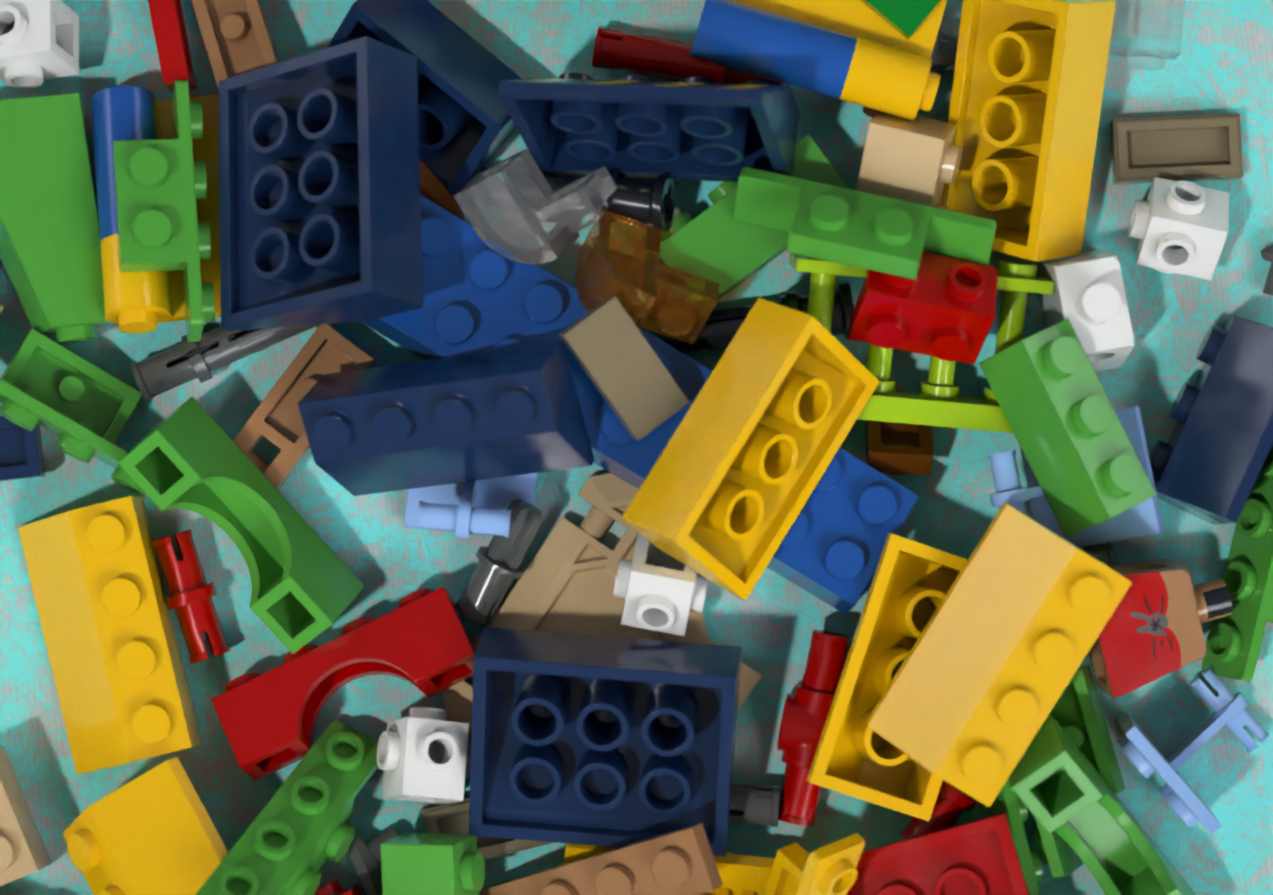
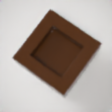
(899, 448)

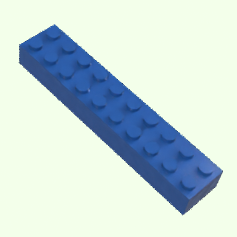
(492, 303)

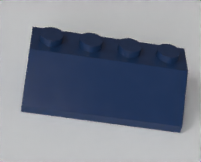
(448, 420)

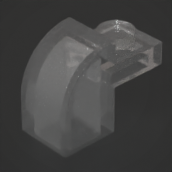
(522, 215)

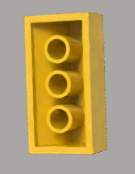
(1029, 119)
(752, 447)
(899, 604)
(109, 634)
(997, 654)
(147, 837)

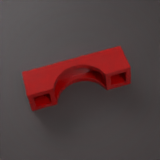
(275, 712)

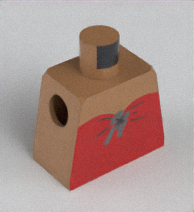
(1155, 625)

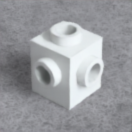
(37, 42)
(1180, 228)
(658, 590)
(424, 758)

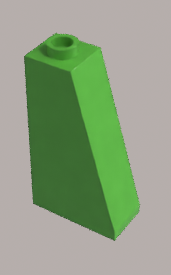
(50, 216)

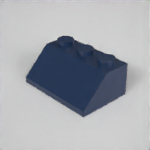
(457, 84)
(1220, 426)

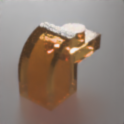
(623, 262)

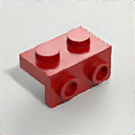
(936, 315)

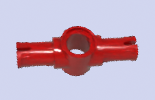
(803, 724)

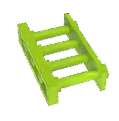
(938, 399)

